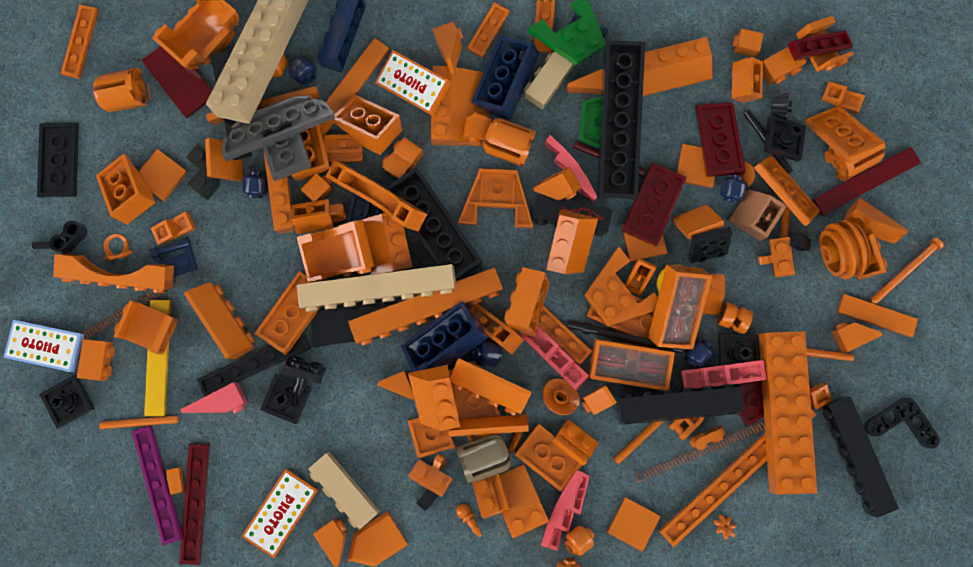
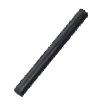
(762, 134)

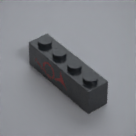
(548, 209)

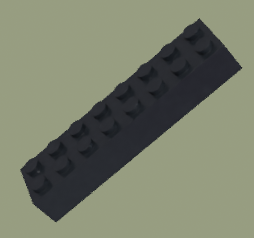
(620, 119)

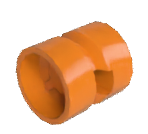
(731, 311)

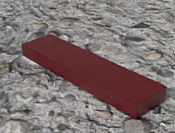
(820, 45)

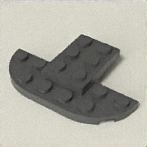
(278, 132)

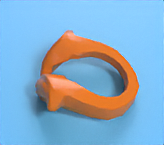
(125, 251)

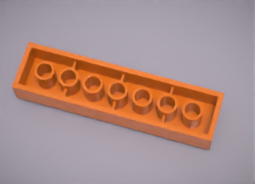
(787, 413)

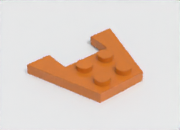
(497, 190)
(611, 297)

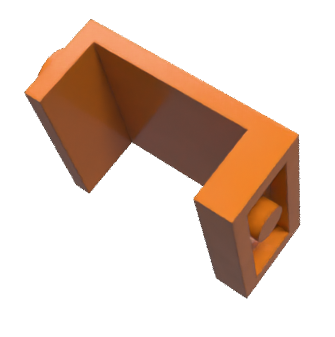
(828, 61)
(145, 327)

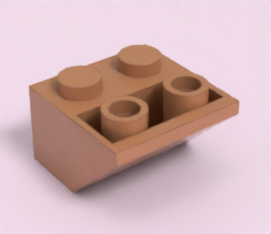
(757, 214)

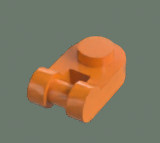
(683, 433)
(715, 435)

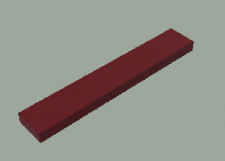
(866, 181)
(194, 504)

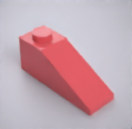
(223, 400)

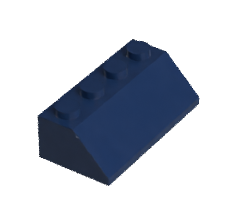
(341, 34)
(505, 77)
(444, 339)

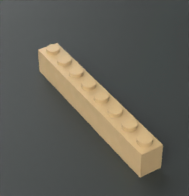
(377, 286)

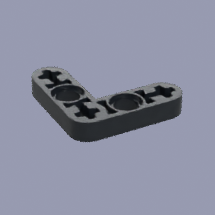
(907, 416)

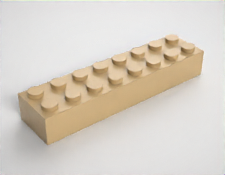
(255, 59)

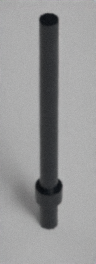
(587, 328)

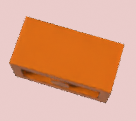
(175, 480)

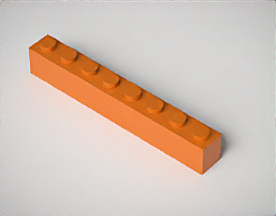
(420, 308)

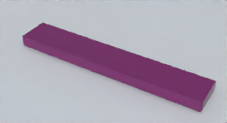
(157, 485)

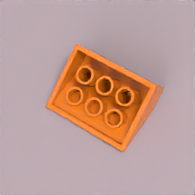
(456, 105)

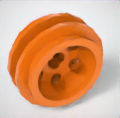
(845, 249)

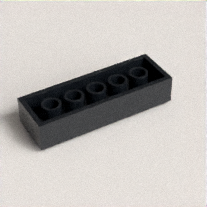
(439, 231)
(681, 405)

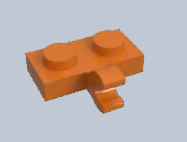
(779, 256)
(431, 476)

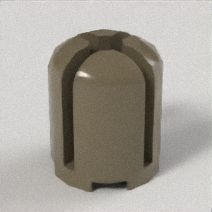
(484, 457)

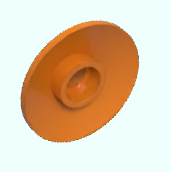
(568, 395)

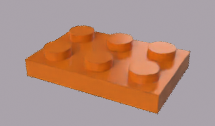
(547, 458)

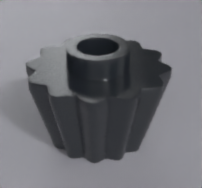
(781, 106)

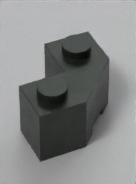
(200, 182)

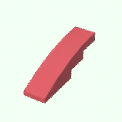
(565, 160)
(556, 358)
(724, 374)
(568, 504)

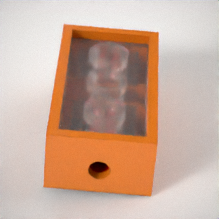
(679, 307)
(631, 364)

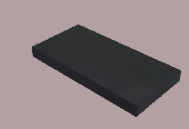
(57, 160)
(332, 325)

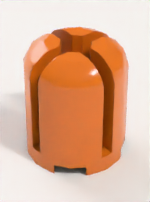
(120, 90)
(508, 141)
(848, 170)

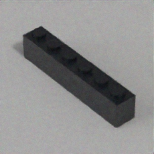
(860, 457)

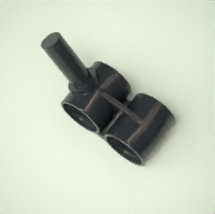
(70, 239)

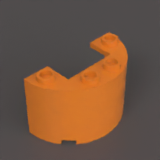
(202, 32)
(336, 252)

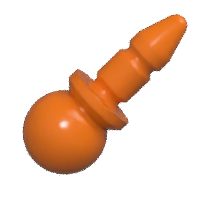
(463, 511)

